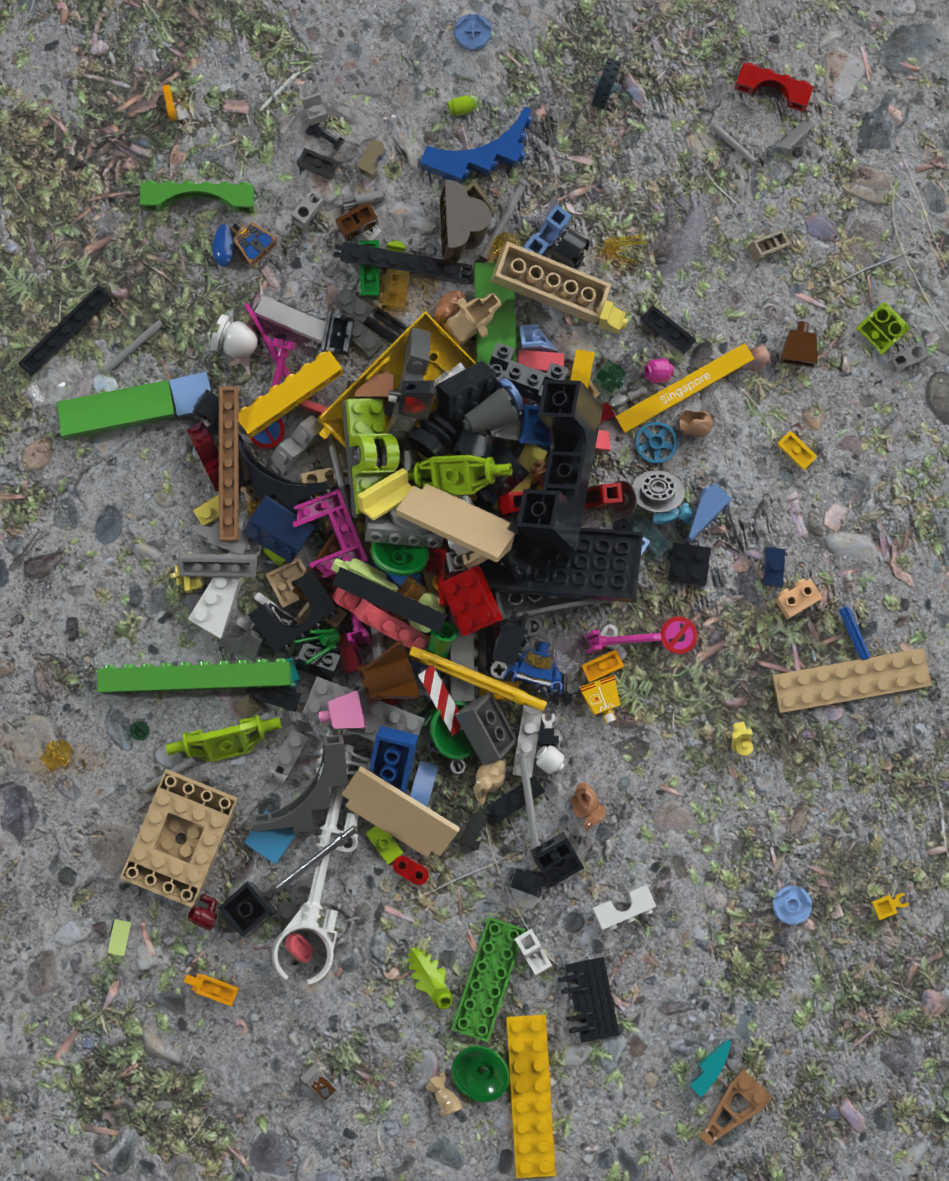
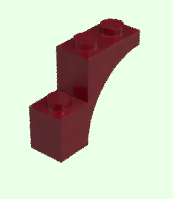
(206, 451)

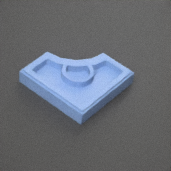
(187, 392)

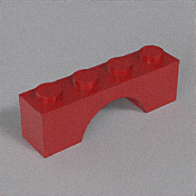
(795, 92)

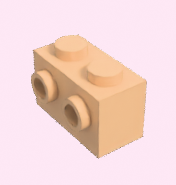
(799, 598)

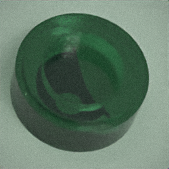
(139, 730)

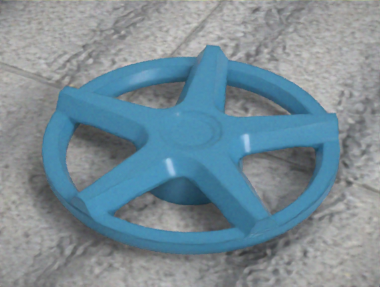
(656, 442)

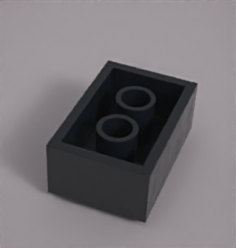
(464, 391)

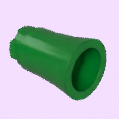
(441, 642)

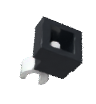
(546, 734)

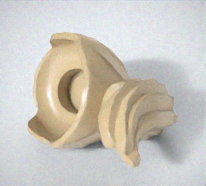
(488, 779)

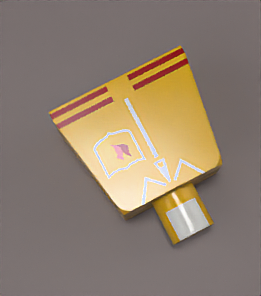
(602, 697)

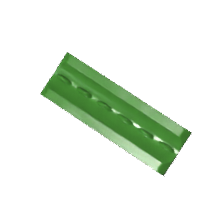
(487, 980)

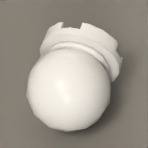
(235, 338)

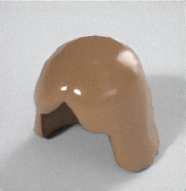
(695, 423)

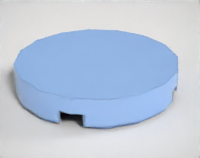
(792, 905)

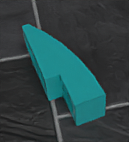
(711, 1068)

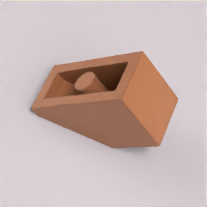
(376, 387)

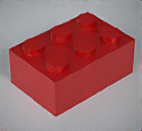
(471, 601)

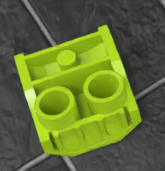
(883, 327)

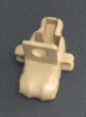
(472, 318)

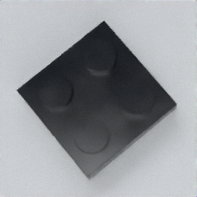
(689, 564)

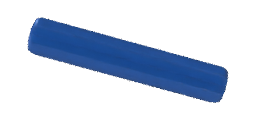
(854, 633)

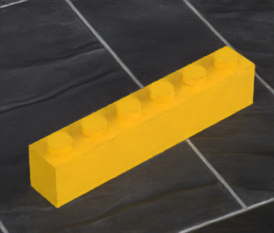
(290, 393)

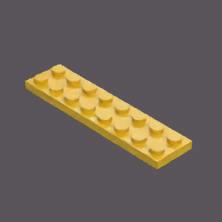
(530, 1096)

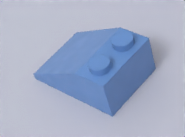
(710, 505)

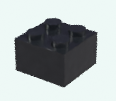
(247, 909)

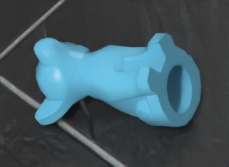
(683, 513)

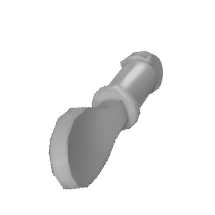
(621, 399)

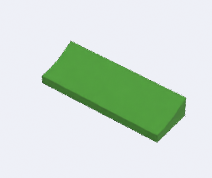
(502, 326)
(115, 410)

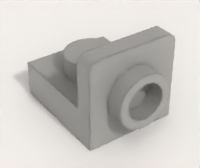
(314, 109)

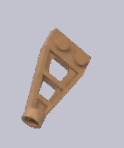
(751, 1091)

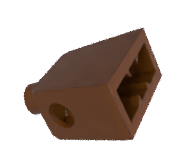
(800, 347)

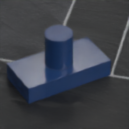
(774, 567)

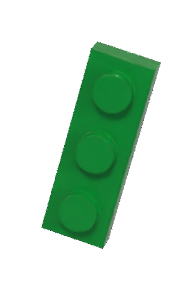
(369, 276)

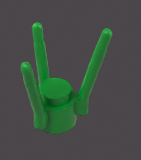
(327, 638)

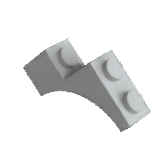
(294, 446)

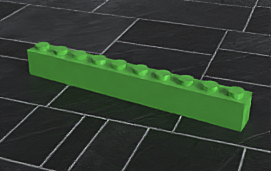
(194, 677)

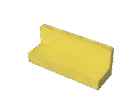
(384, 495)

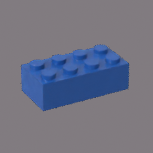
(393, 756)

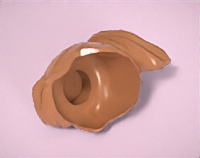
(448, 306)
(587, 805)

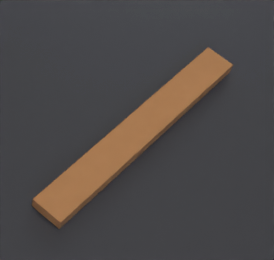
(228, 463)

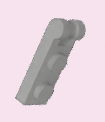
(287, 756)

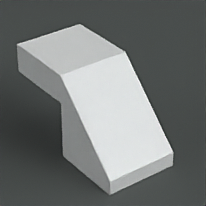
(533, 952)

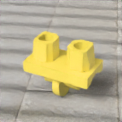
(189, 583)
(742, 739)

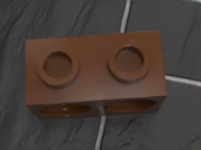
(356, 221)

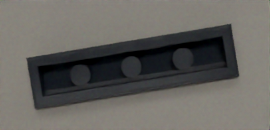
(384, 324)

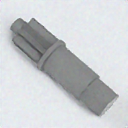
(358, 200)

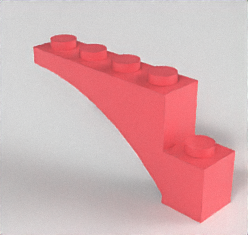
(381, 619)

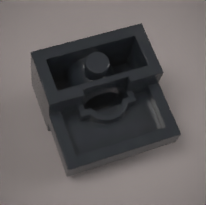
(324, 666)
(556, 859)

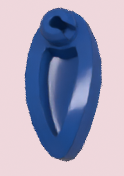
(223, 245)

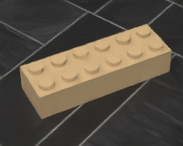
(550, 282)

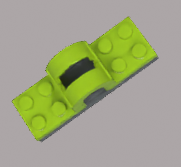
(369, 450)

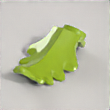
(430, 978)

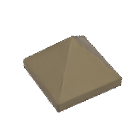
(248, 706)

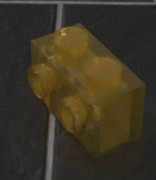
(395, 290)

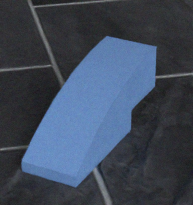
(424, 782)

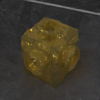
(57, 754)

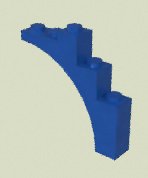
(483, 159)

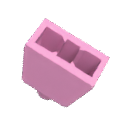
(344, 712)

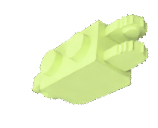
(365, 571)

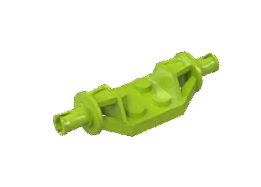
(458, 473)
(224, 742)

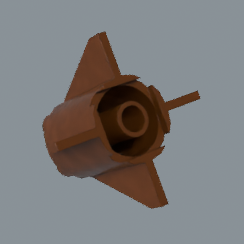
(389, 676)

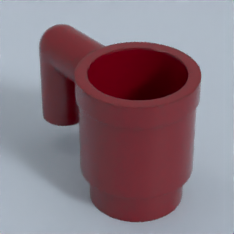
(204, 917)

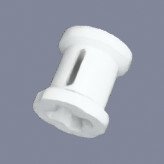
(494, 667)

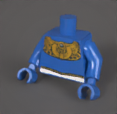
(537, 668)

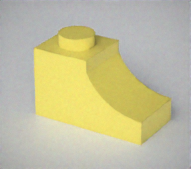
(612, 318)

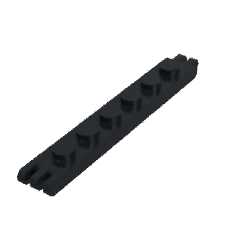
(396, 260)

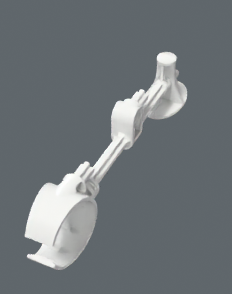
(309, 913)

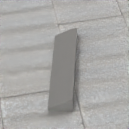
(291, 319)
(218, 565)

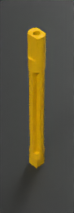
(477, 679)

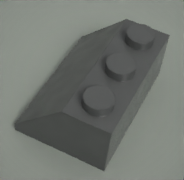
(486, 728)

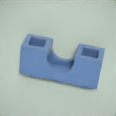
(551, 230)

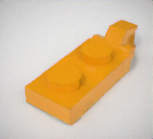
(212, 988)

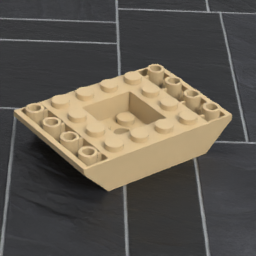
(158, 859)

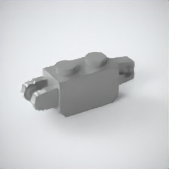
(241, 547)

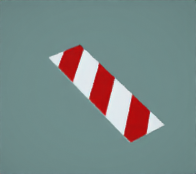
(441, 698)

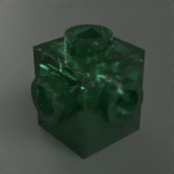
(610, 376)

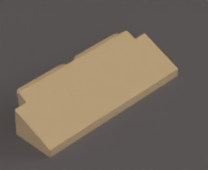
(457, 521)
(398, 813)

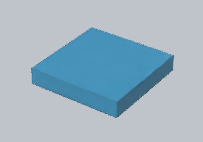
(271, 843)

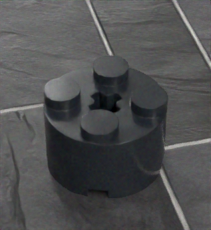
(570, 249)
(208, 407)
(472, 444)

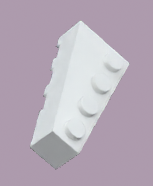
(216, 605)

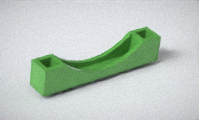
(159, 195)

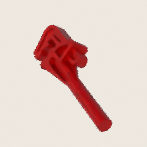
(437, 560)

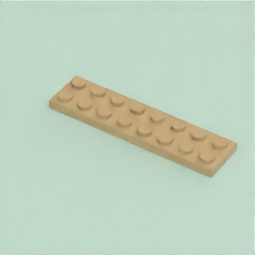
(851, 680)

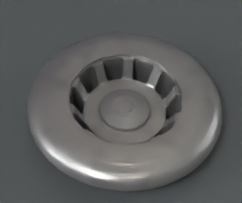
(658, 486)

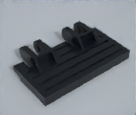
(594, 999)

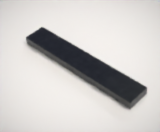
(65, 330)
(389, 599)

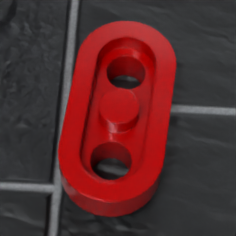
(410, 871)

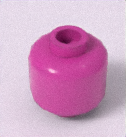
(658, 370)

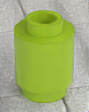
(461, 105)

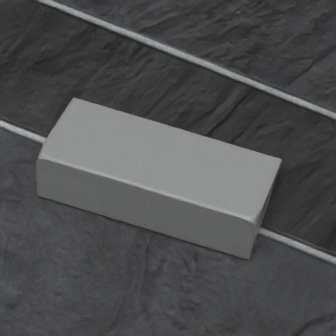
(796, 137)

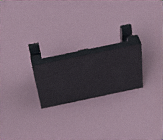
(338, 334)

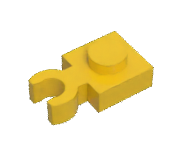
(887, 906)

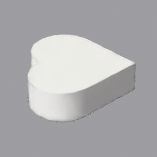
(610, 631)

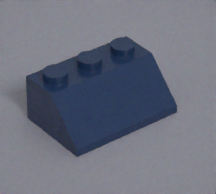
(274, 529)

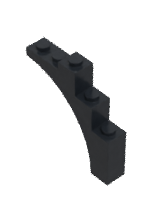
(268, 483)

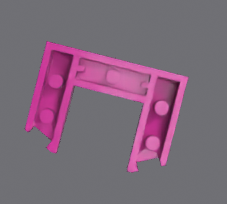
(333, 506)

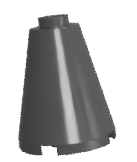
(491, 413)

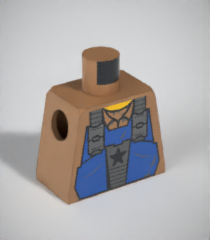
(253, 242)

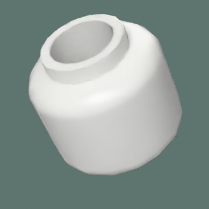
(550, 759)

